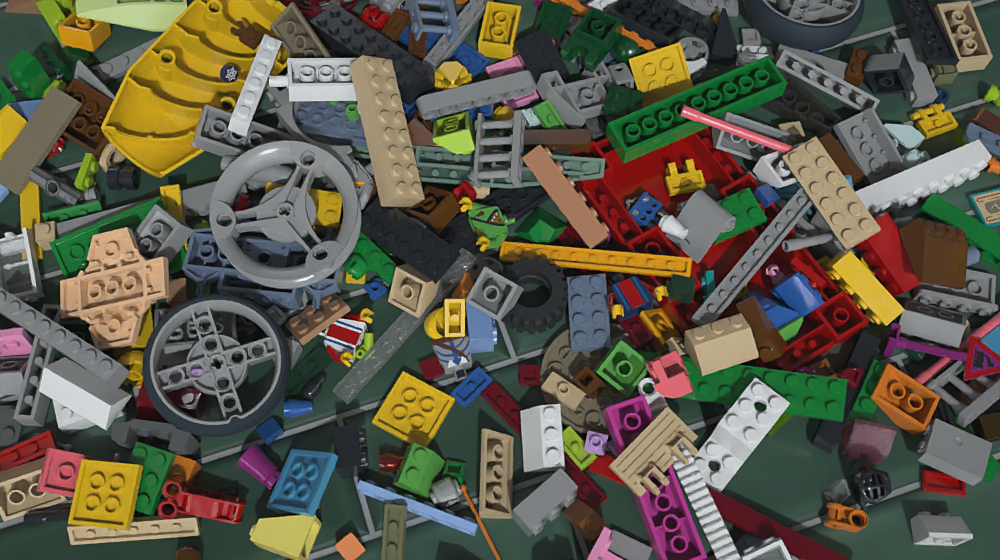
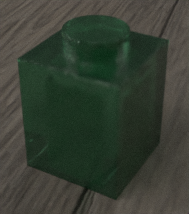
(681, 288)

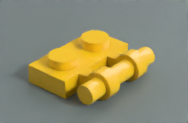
(934, 125)

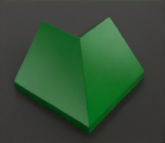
(540, 228)

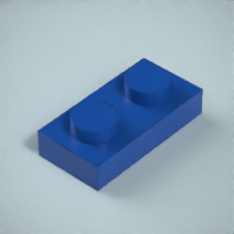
(471, 387)

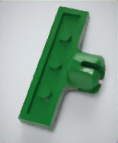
(367, 258)

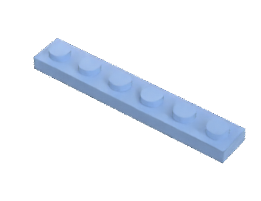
(425, 510)

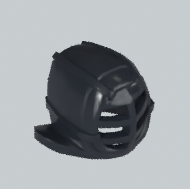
(868, 484)

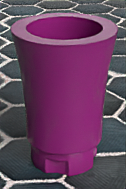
(259, 466)

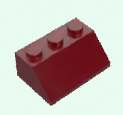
(187, 400)

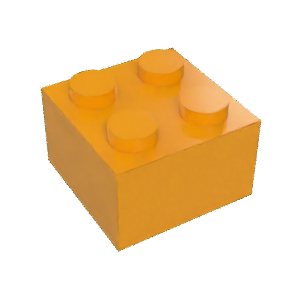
(83, 32)

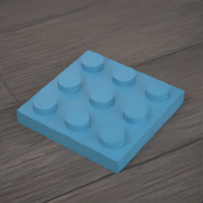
(302, 482)

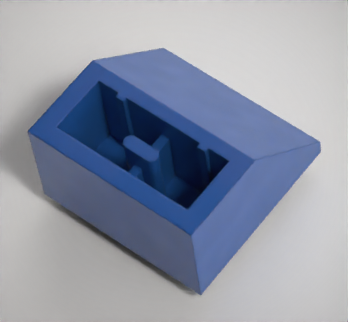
(797, 293)

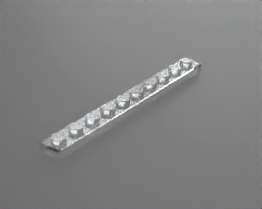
(399, 333)

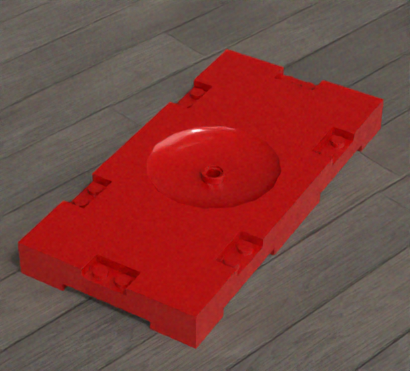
(820, 330)

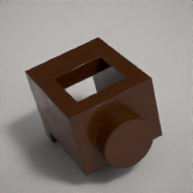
(585, 374)

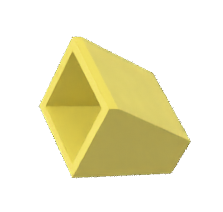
(287, 535)

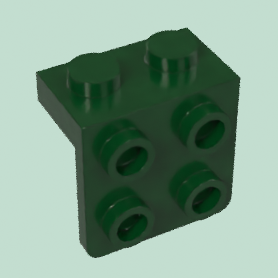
(65, 60)

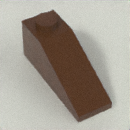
(766, 336)

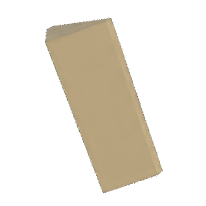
(496, 475)

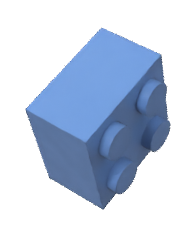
(481, 330)

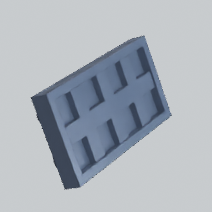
(588, 313)

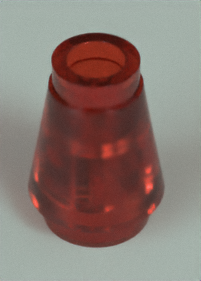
(389, 462)

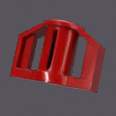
(459, 193)

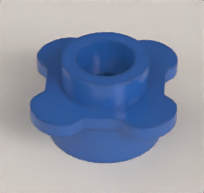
(375, 294)

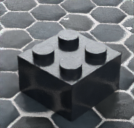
(889, 73)
(349, 447)

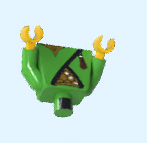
(487, 223)

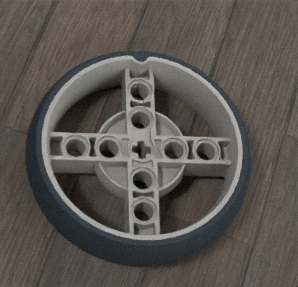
(793, 30)
(159, 382)

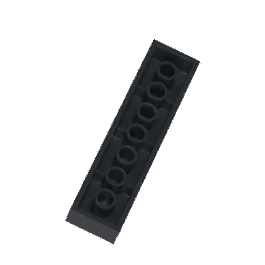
(354, 38)

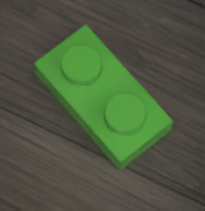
(548, 116)

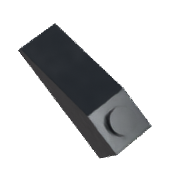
(724, 42)

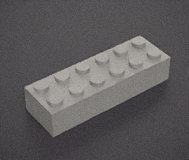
(214, 137)

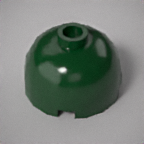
(625, 49)

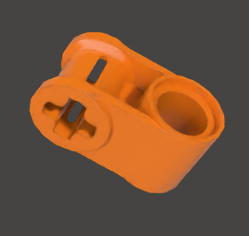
(841, 518)

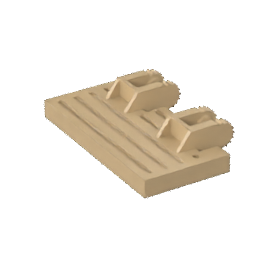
(651, 452)

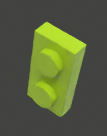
(87, 172)
(575, 448)

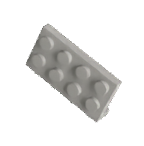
(870, 146)
(976, 296)

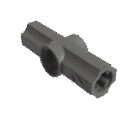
(48, 183)

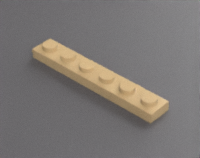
(141, 529)

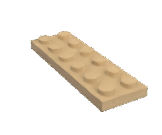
(831, 193)

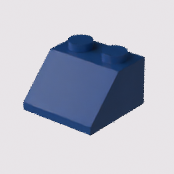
(776, 311)

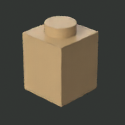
(46, 233)

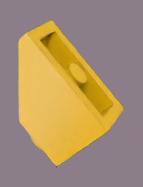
(454, 317)

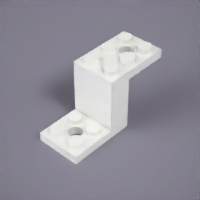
(739, 433)

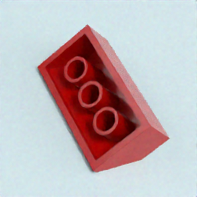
(889, 257)

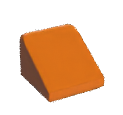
(350, 547)

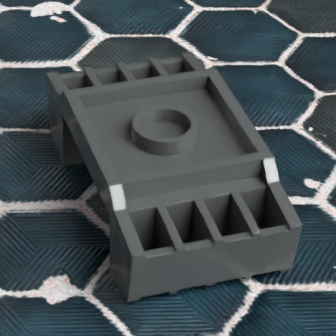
(179, 441)

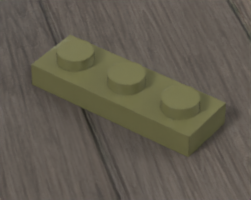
(394, 532)

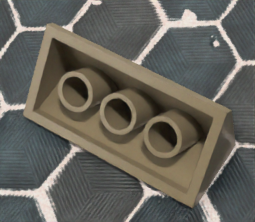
(297, 35)

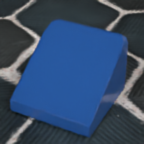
(766, 195)
(269, 431)

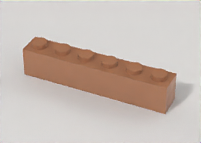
(565, 197)

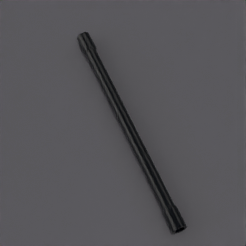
(43, 517)

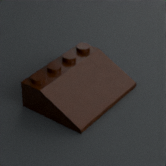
(87, 122)
(936, 252)

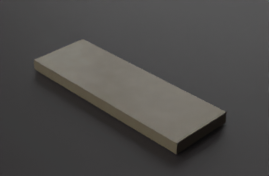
(37, 139)

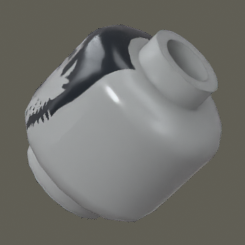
(445, 492)

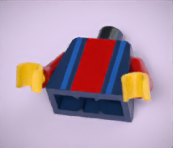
(632, 296)

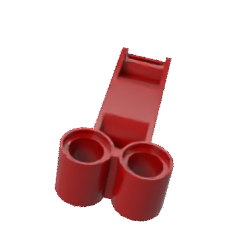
(199, 502)

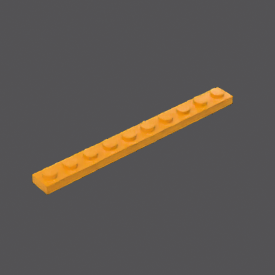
(599, 259)

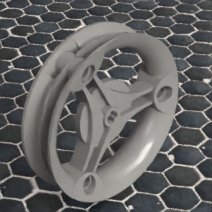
(272, 210)

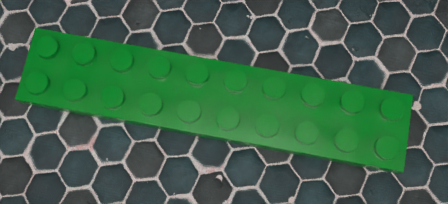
(807, 393)

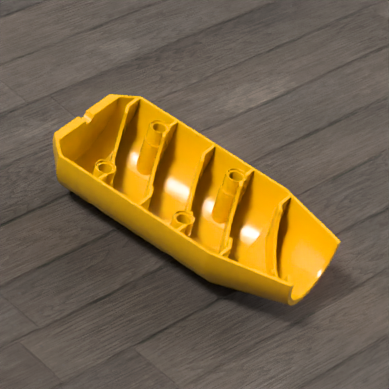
(179, 74)

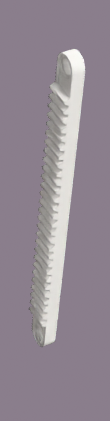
(696, 489)

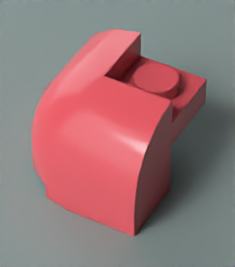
(670, 375)

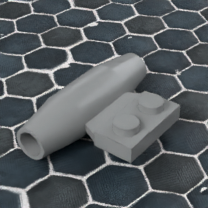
(276, 174)

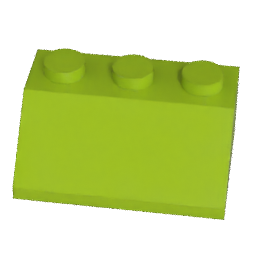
(455, 133)

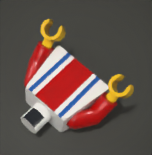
(346, 336)

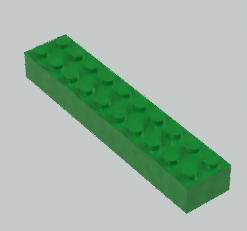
(662, 124)

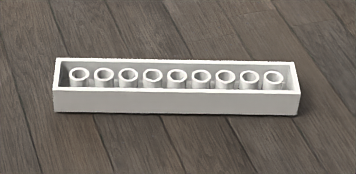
(919, 182)

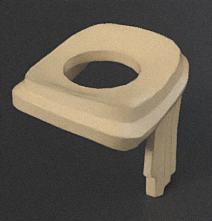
(105, 157)

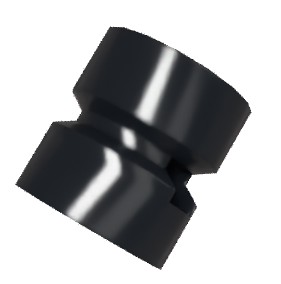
(120, 178)

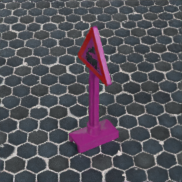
(978, 360)

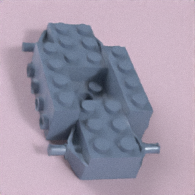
(208, 265)

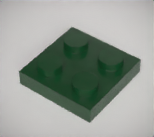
(555, 19)
(622, 101)

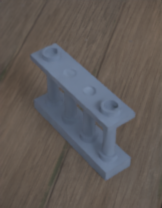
(447, 15)

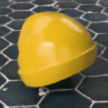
(434, 324)

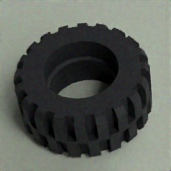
(546, 276)

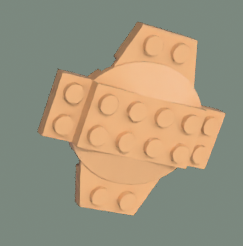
(114, 289)

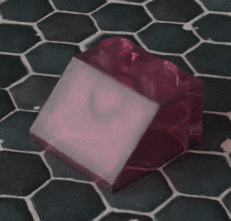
(868, 440)

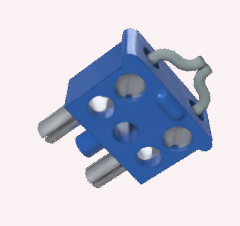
(645, 211)

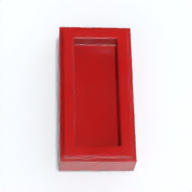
(942, 483)

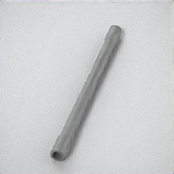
(799, 243)

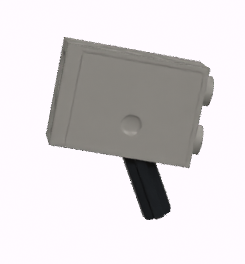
(953, 449)

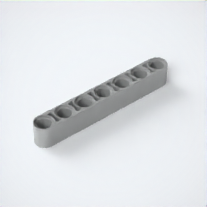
(476, 95)

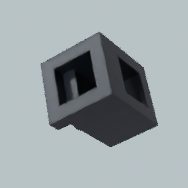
(249, 327)

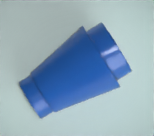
(297, 407)

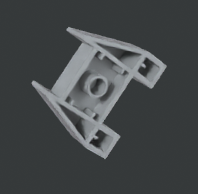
(577, 99)

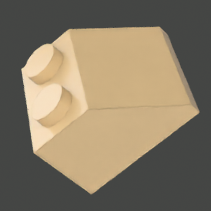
(411, 290)

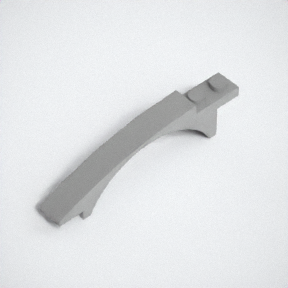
(287, 115)

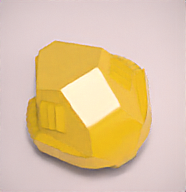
(451, 75)

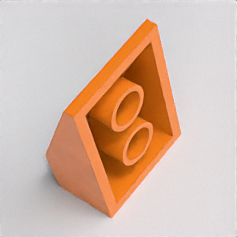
(904, 400)

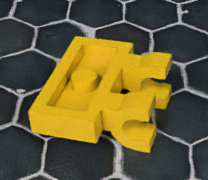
(685, 182)

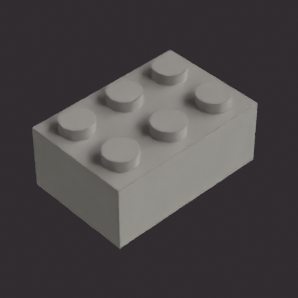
(545, 503)

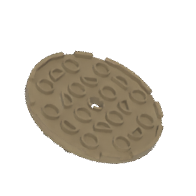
(565, 363)

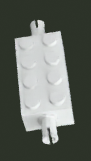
(317, 79)

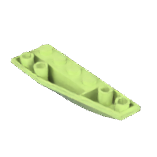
(139, 14)

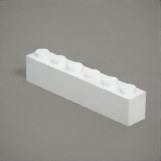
(254, 85)

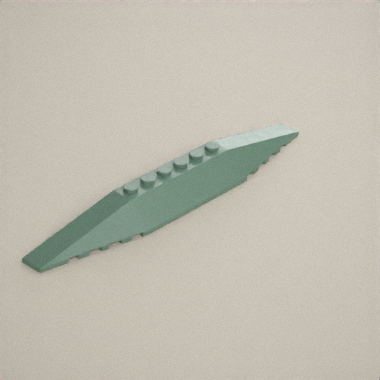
(444, 166)

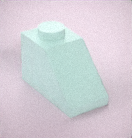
(904, 137)

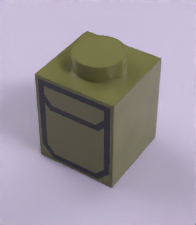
(942, 74)

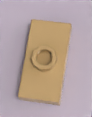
(563, 391)

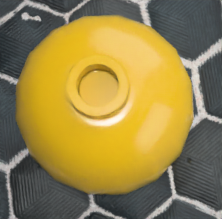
(133, 363)

